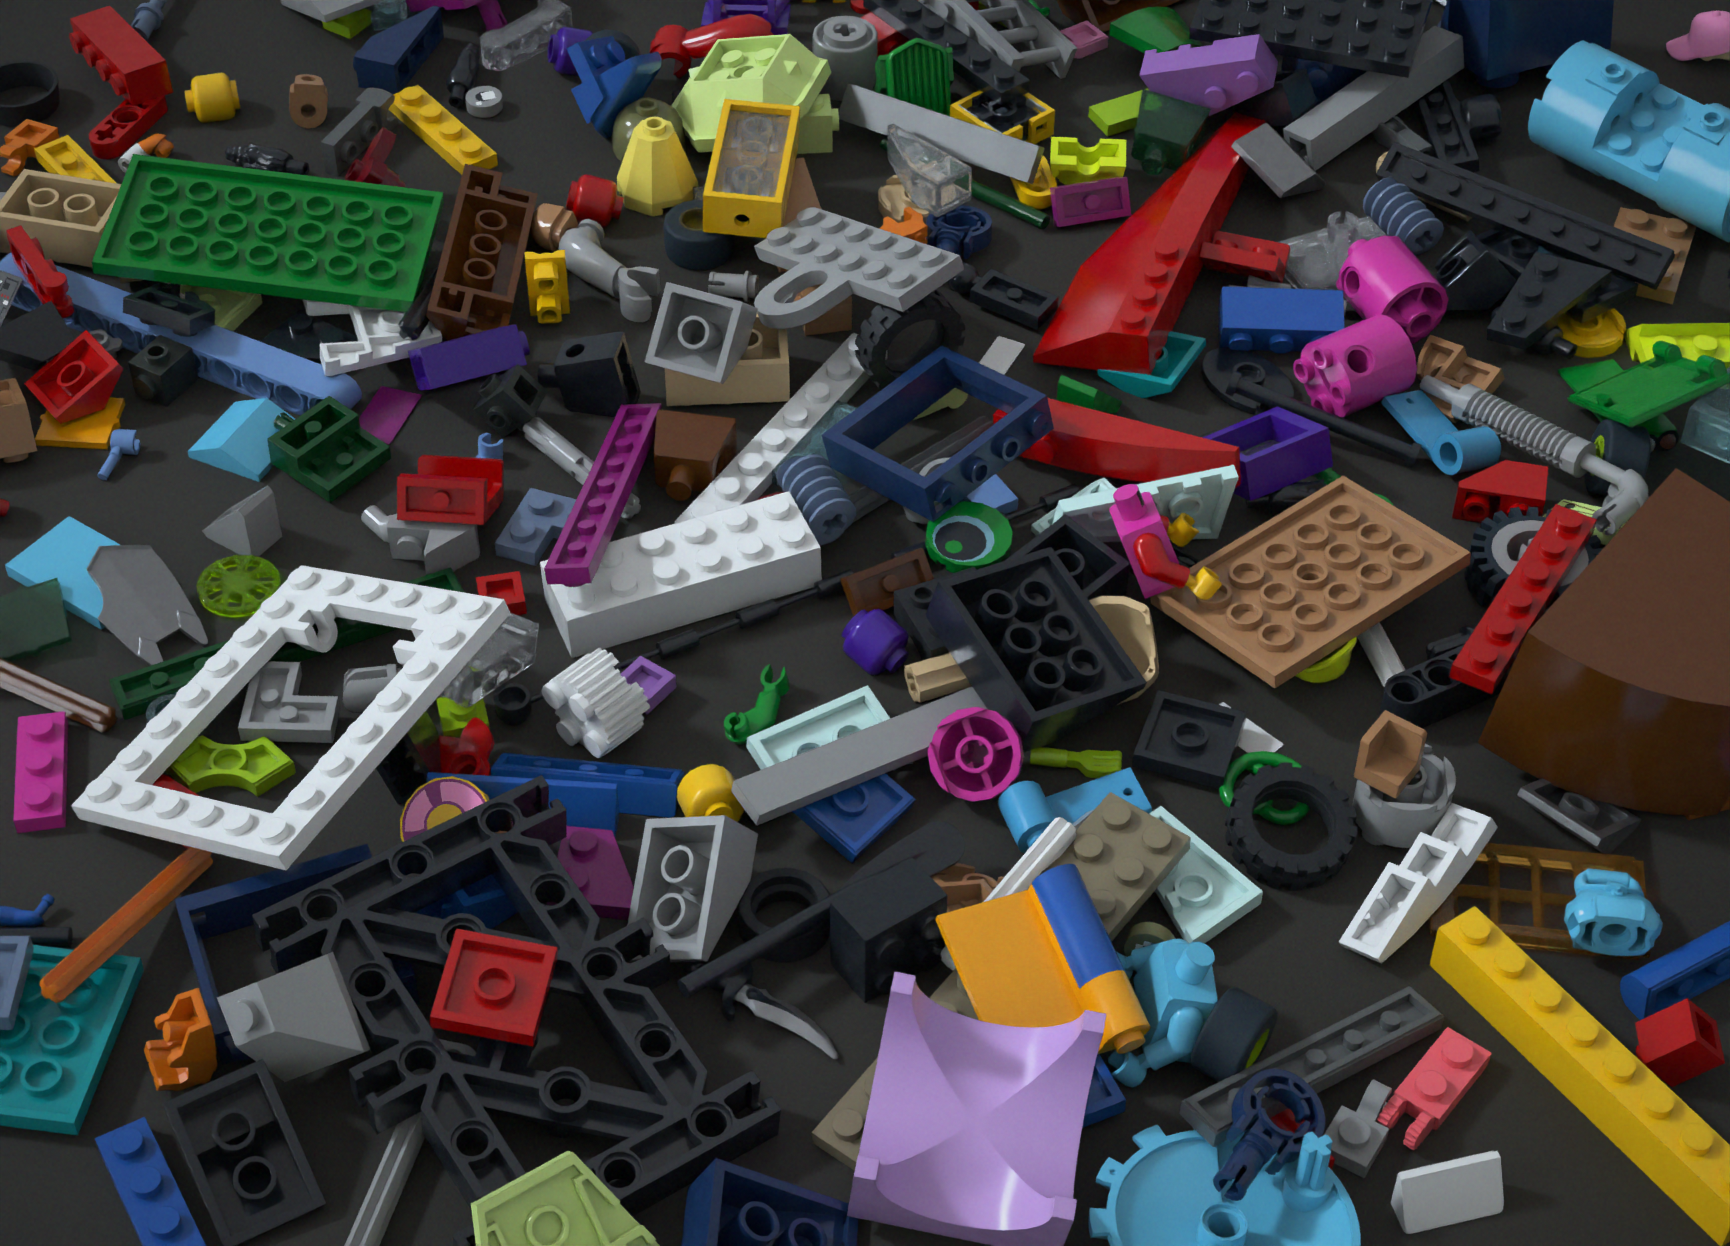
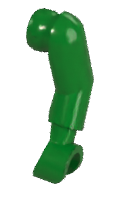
(763, 714)

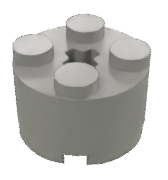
(1415, 809)

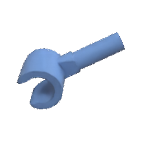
(121, 442)
(489, 450)

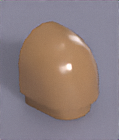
(308, 101)
(550, 224)

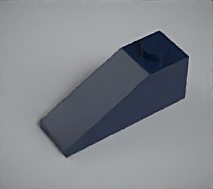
(398, 52)

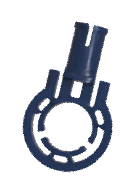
(960, 230)
(1262, 1135)

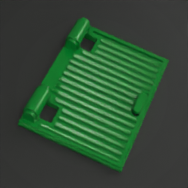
(1653, 386)

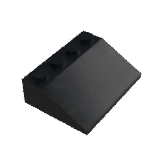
(1033, 646)

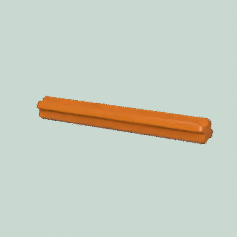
(124, 924)

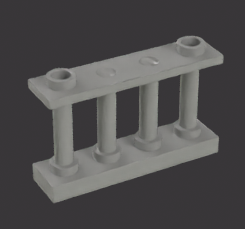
(1024, 26)

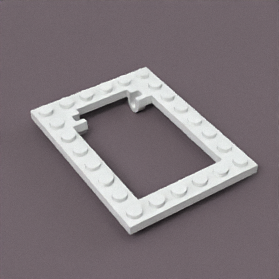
(447, 634)

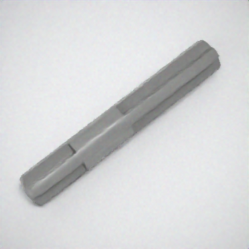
(568, 457)

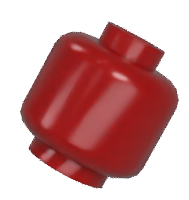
(594, 200)

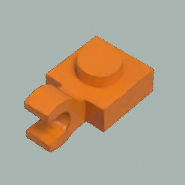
(21, 144)

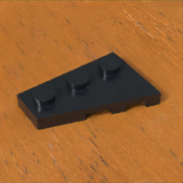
(1541, 296)

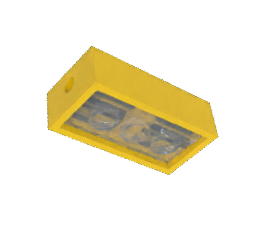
(751, 168)

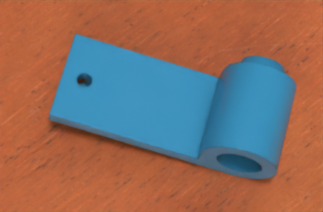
(1446, 446)
(1030, 812)

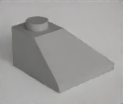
(296, 1019)

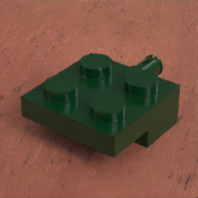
(326, 448)

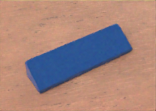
(640, 788)
(585, 802)

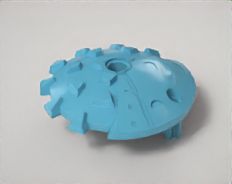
(1170, 1198)

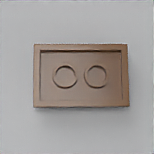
(1664, 231)

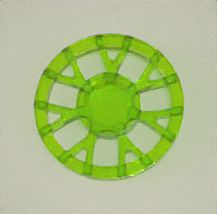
(237, 585)

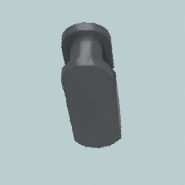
(1398, 132)

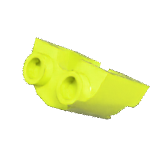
(1081, 164)

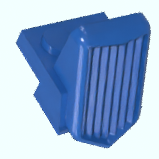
(609, 80)

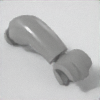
(597, 267)

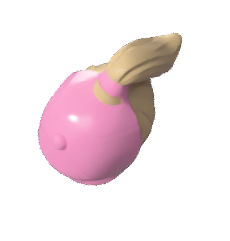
(1706, 39)

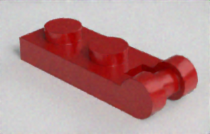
(38, 272)

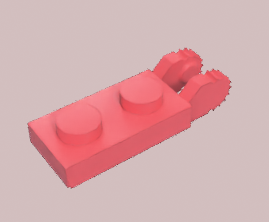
(1435, 1085)

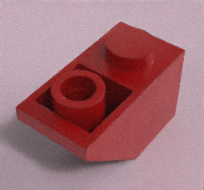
(1501, 488)

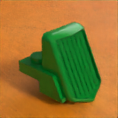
(917, 74)

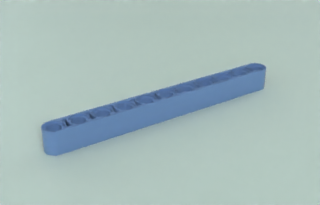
(218, 352)

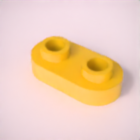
(1036, 194)

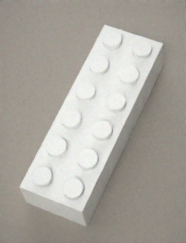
(688, 574)

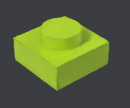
(349, 24)
(455, 717)

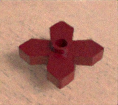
(372, 166)

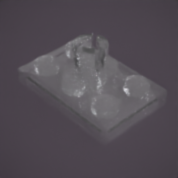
(1321, 253)

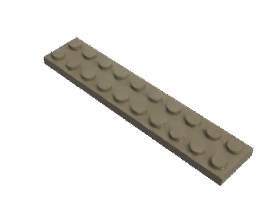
(1121, 861)

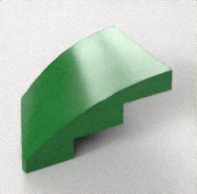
(1153, 29)

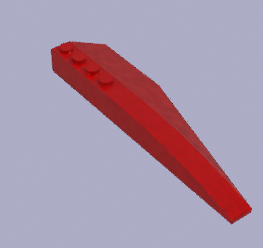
(1143, 273)

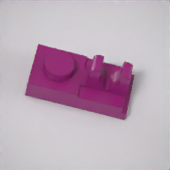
(1090, 201)

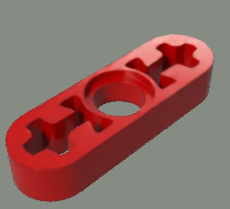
(114, 136)

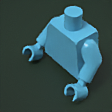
(1177, 997)

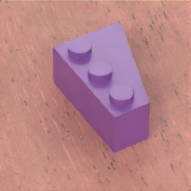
(1212, 74)

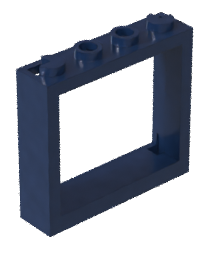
(853, 438)
(232, 908)

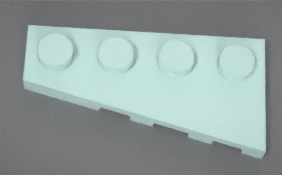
(1199, 494)

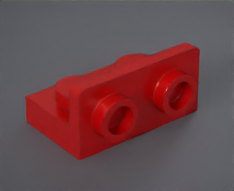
(1246, 256)

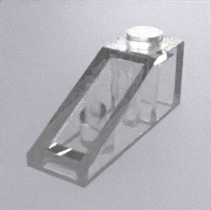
(928, 174)

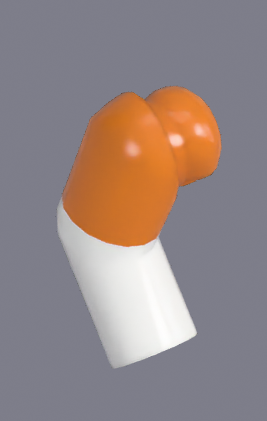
(154, 144)

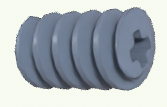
(1402, 215)
(817, 495)

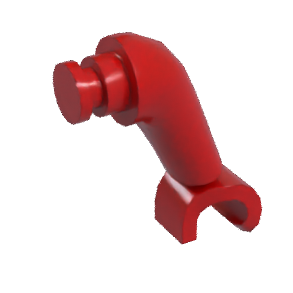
(683, 45)

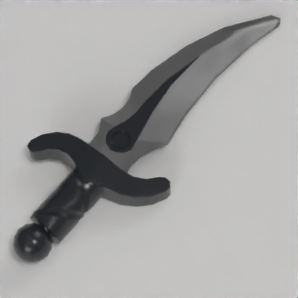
(765, 1006)

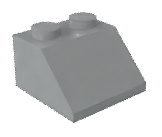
(700, 333)

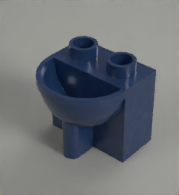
(1523, 34)

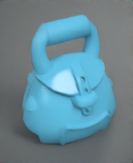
(1611, 915)

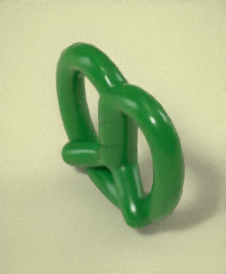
(1252, 762)

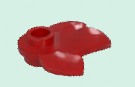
(469, 752)

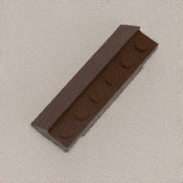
(481, 255)

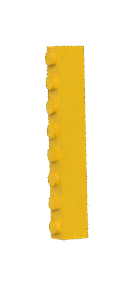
(1589, 1067)

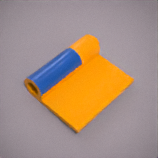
(1044, 960)

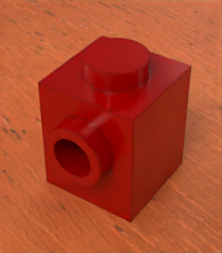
(1679, 1042)

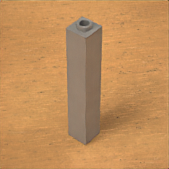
(1373, 99)

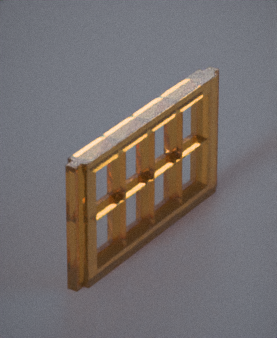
(1538, 860)

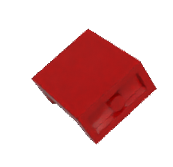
(451, 490)

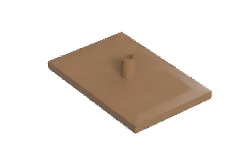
(1313, 580)

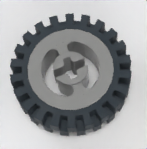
(1505, 540)

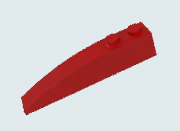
(1124, 447)

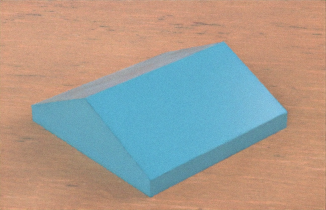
(240, 438)

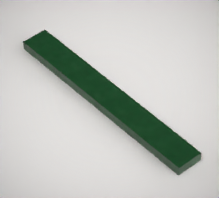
(141, 687)

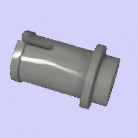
(736, 285)

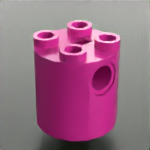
(1392, 281)
(1357, 366)

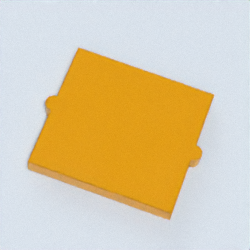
(88, 431)

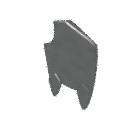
(142, 600)

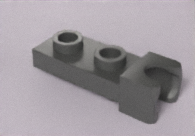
(357, 130)

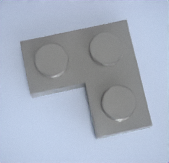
(280, 714)

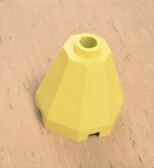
(655, 169)

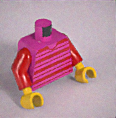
(1148, 547)

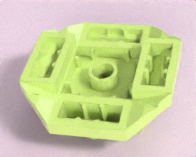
(748, 69)

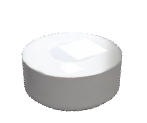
(484, 101)

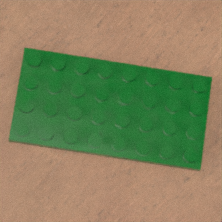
(269, 233)

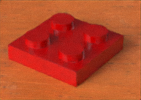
(494, 987)

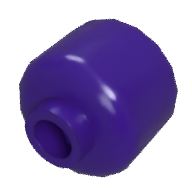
(557, 49)
(875, 642)

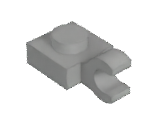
(1357, 1134)

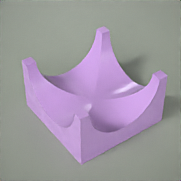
(974, 1124)

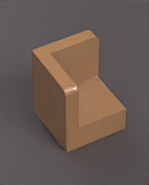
(1390, 754)

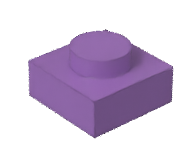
(652, 678)

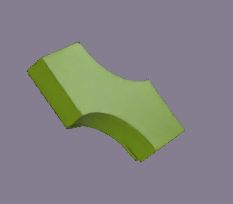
(249, 765)

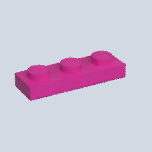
(41, 772)

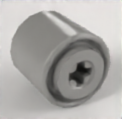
(851, 51)

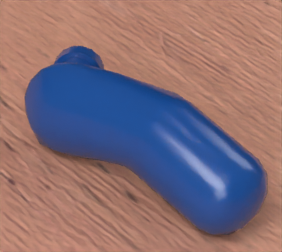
(18, 918)

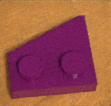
(597, 870)

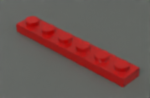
(1522, 599)

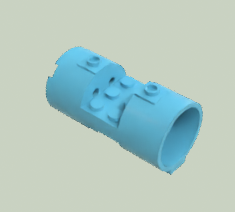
(1638, 133)

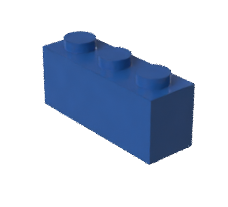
(1277, 317)

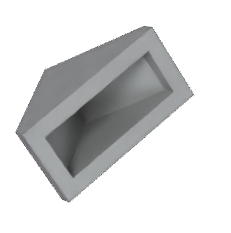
(248, 525)

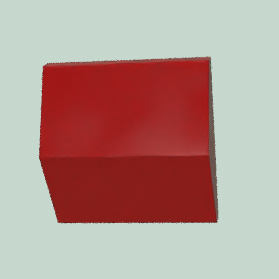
(76, 379)

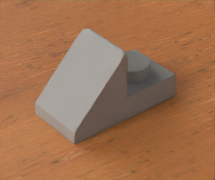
(434, 543)

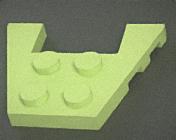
(556, 1207)

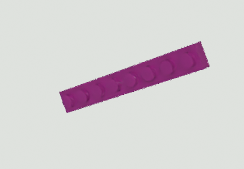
(603, 497)

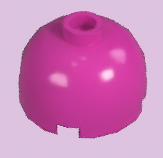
(975, 754)

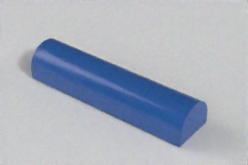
(1679, 974)

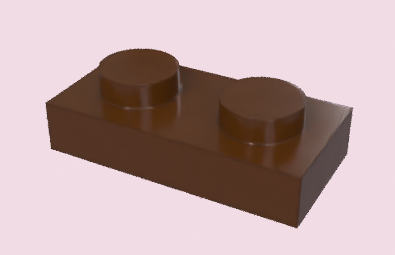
(876, 585)

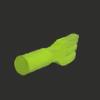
(1090, 762)

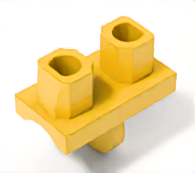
(547, 285)

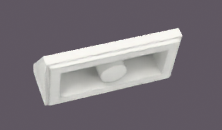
(1449, 1192)

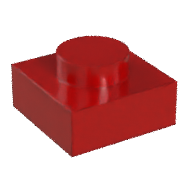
(506, 587)

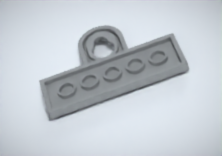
(846, 261)

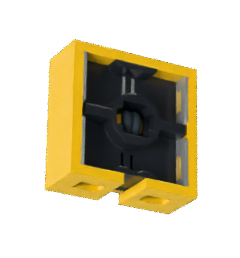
(1019, 118)

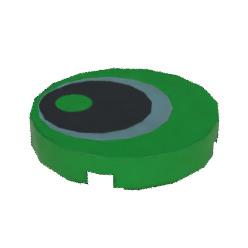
(969, 537)

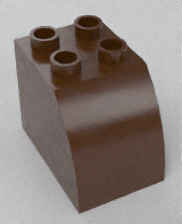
(1632, 666)

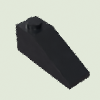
(1284, 102)

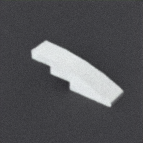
(1417, 888)

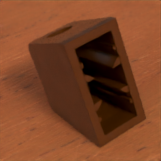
(691, 450)

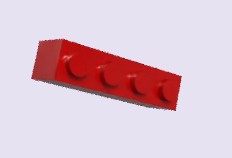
(120, 55)

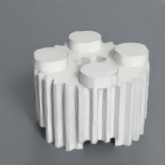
(596, 703)

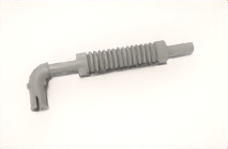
(1545, 442)

